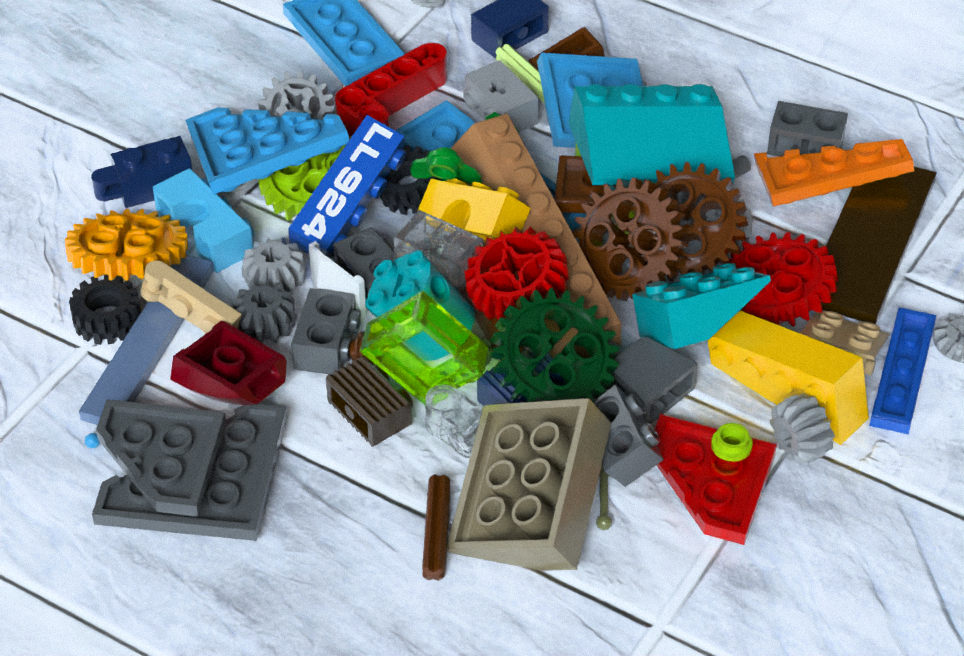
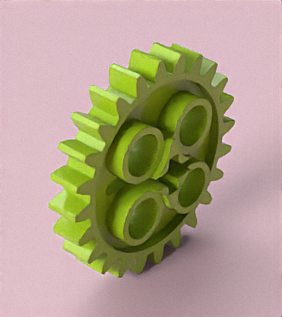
(293, 185)

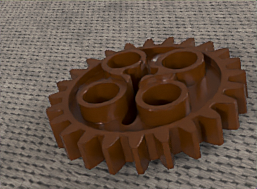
(653, 217)
(716, 237)

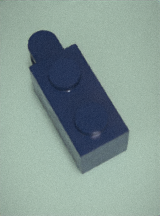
(139, 169)

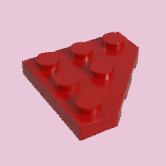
(715, 491)

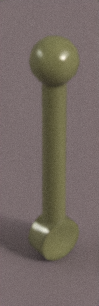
(603, 521)

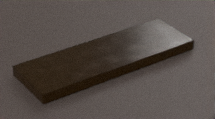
(873, 241)

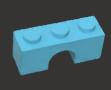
(217, 229)

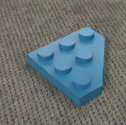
(564, 71)

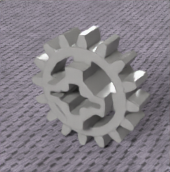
(299, 93)

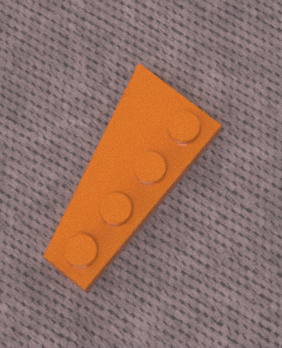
(834, 169)

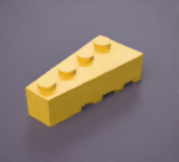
(789, 363)

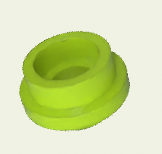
(732, 442)

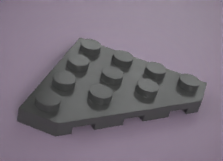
(235, 488)

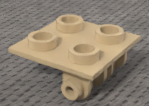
(860, 339)

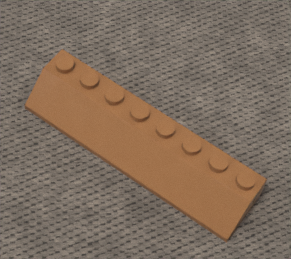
(504, 161)

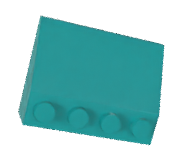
(646, 128)

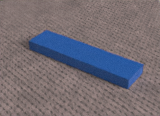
(903, 371)

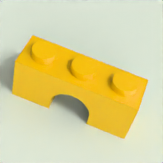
(475, 207)

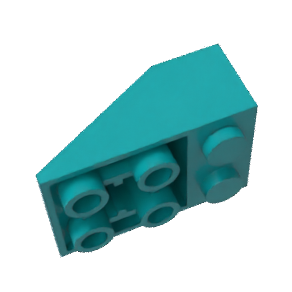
(695, 305)

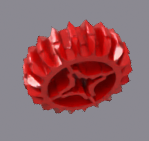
(492, 276)

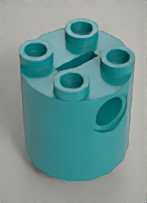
(408, 276)

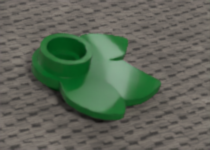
(445, 165)

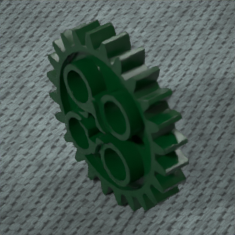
(527, 328)

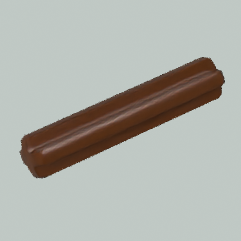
(436, 527)

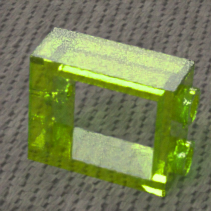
(420, 313)

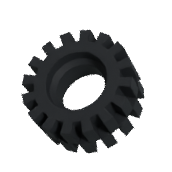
(405, 196)
(99, 295)

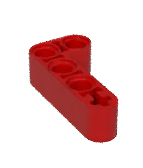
(392, 86)

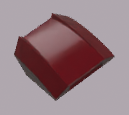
(229, 367)

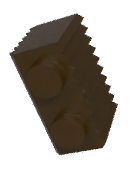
(369, 400)

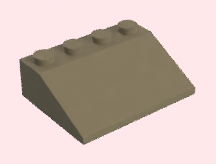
(531, 484)

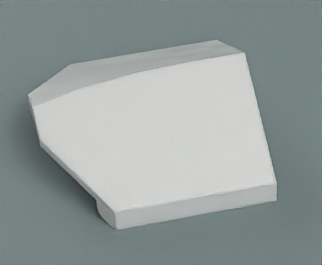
(331, 277)

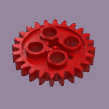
(799, 276)

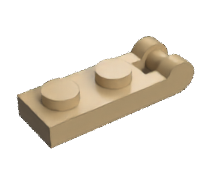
(185, 297)

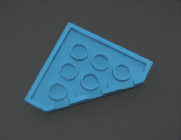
(256, 144)

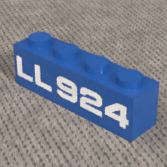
(348, 187)

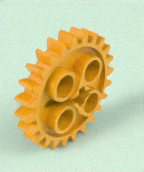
(125, 243)

